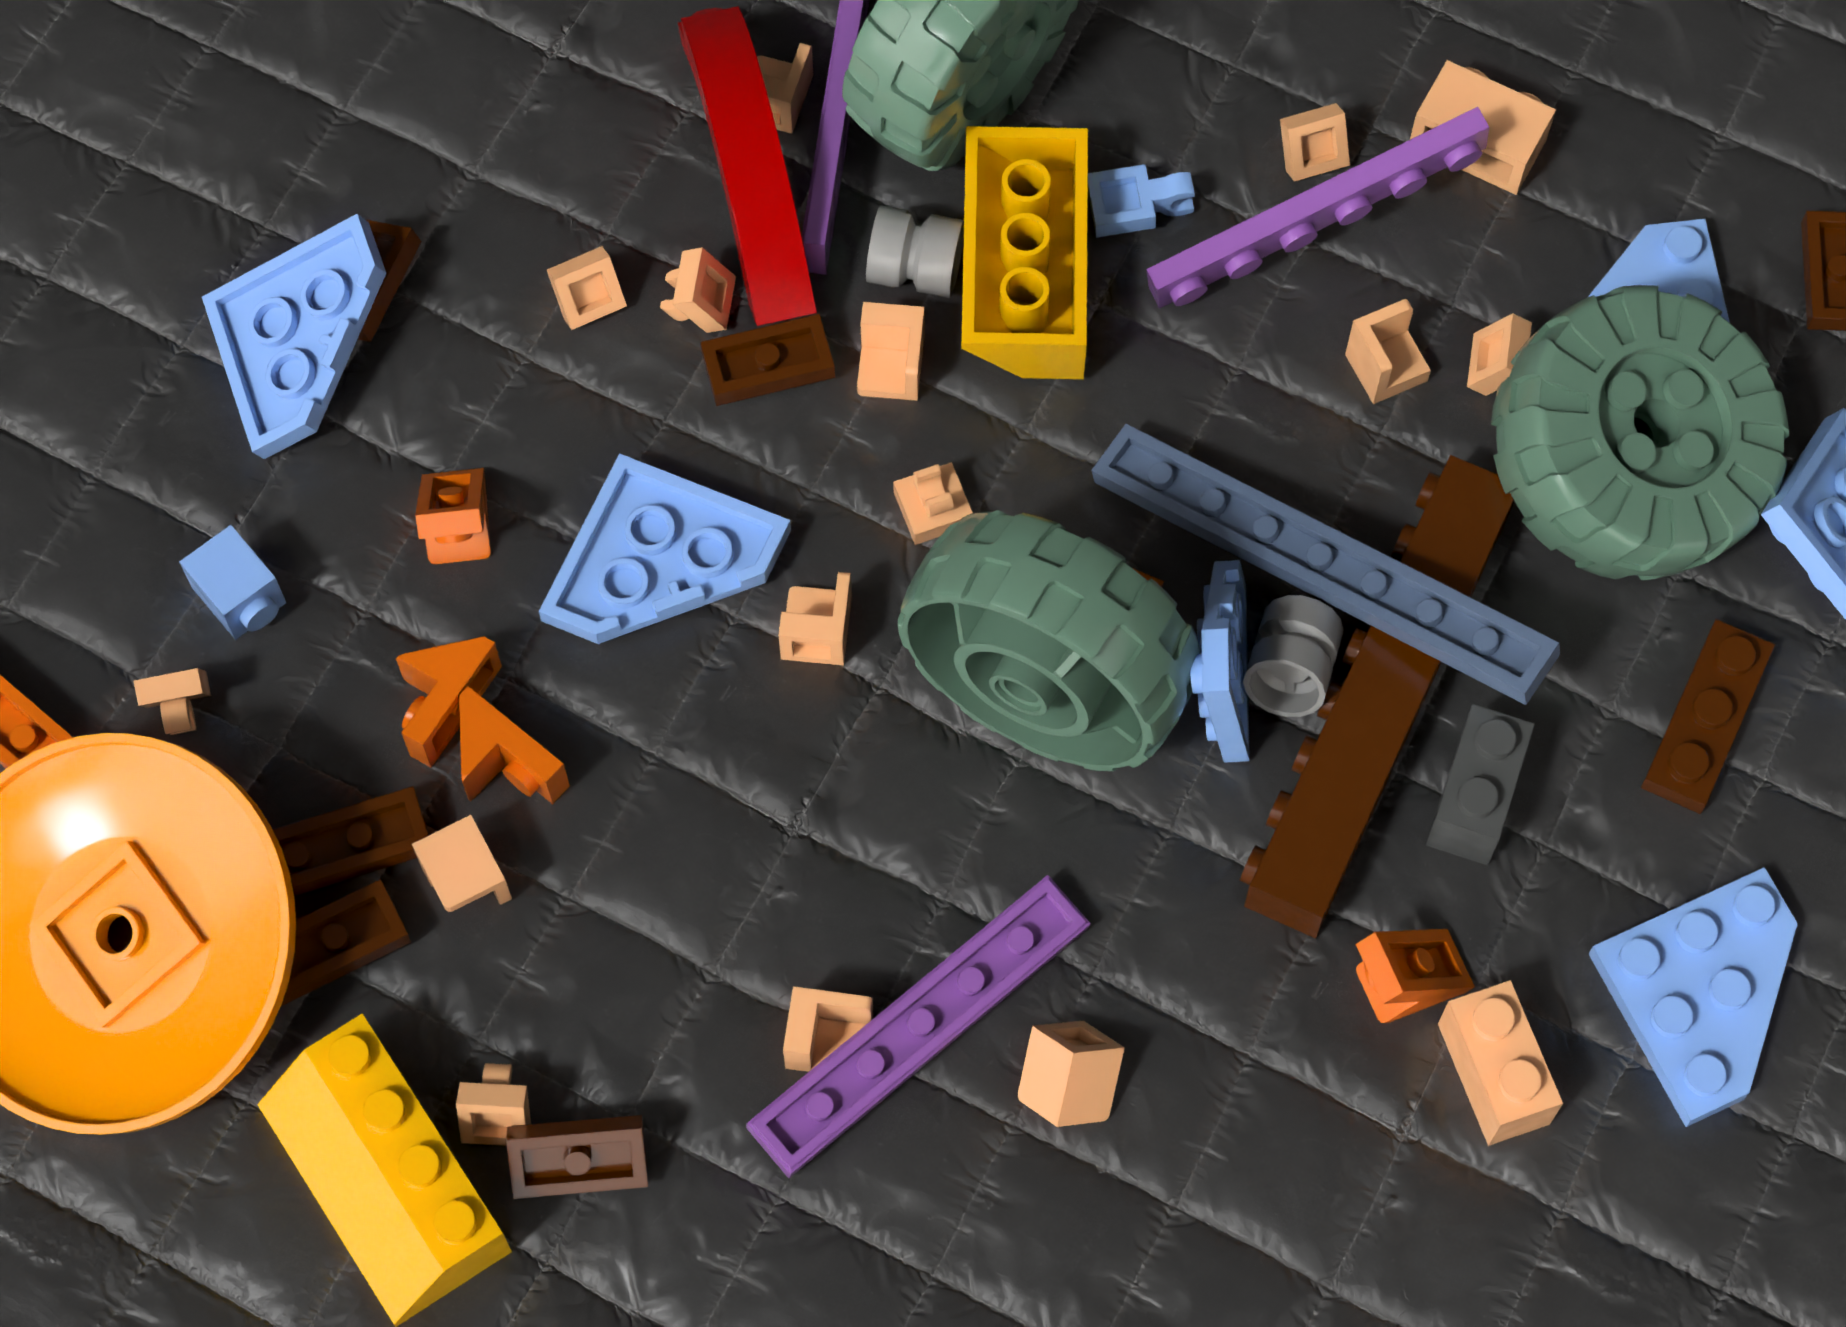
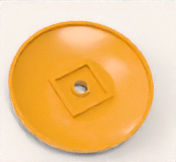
(198, 873)

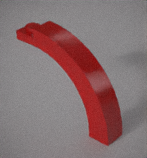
(749, 164)

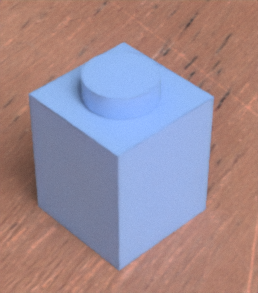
(233, 583)

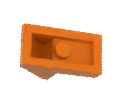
(454, 516)
(443, 676)
(493, 741)
(1410, 971)

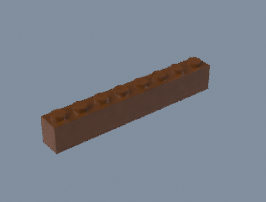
(1370, 712)

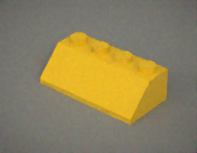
(1026, 249)
(381, 1171)

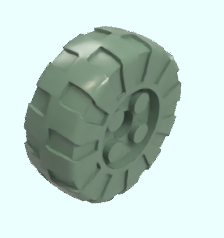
(946, 66)
(1640, 433)
(1049, 640)

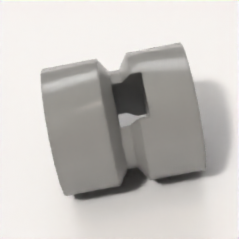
(915, 251)
(1293, 656)

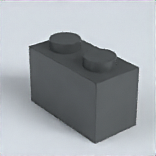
(1480, 784)

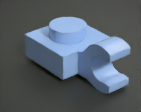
(1127, 200)

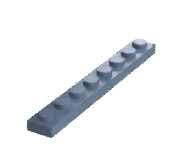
(1328, 564)

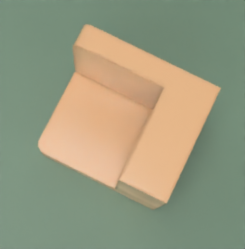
(787, 85)
(891, 350)
(1386, 353)
(816, 623)
(460, 865)
(820, 1024)
(1070, 1073)

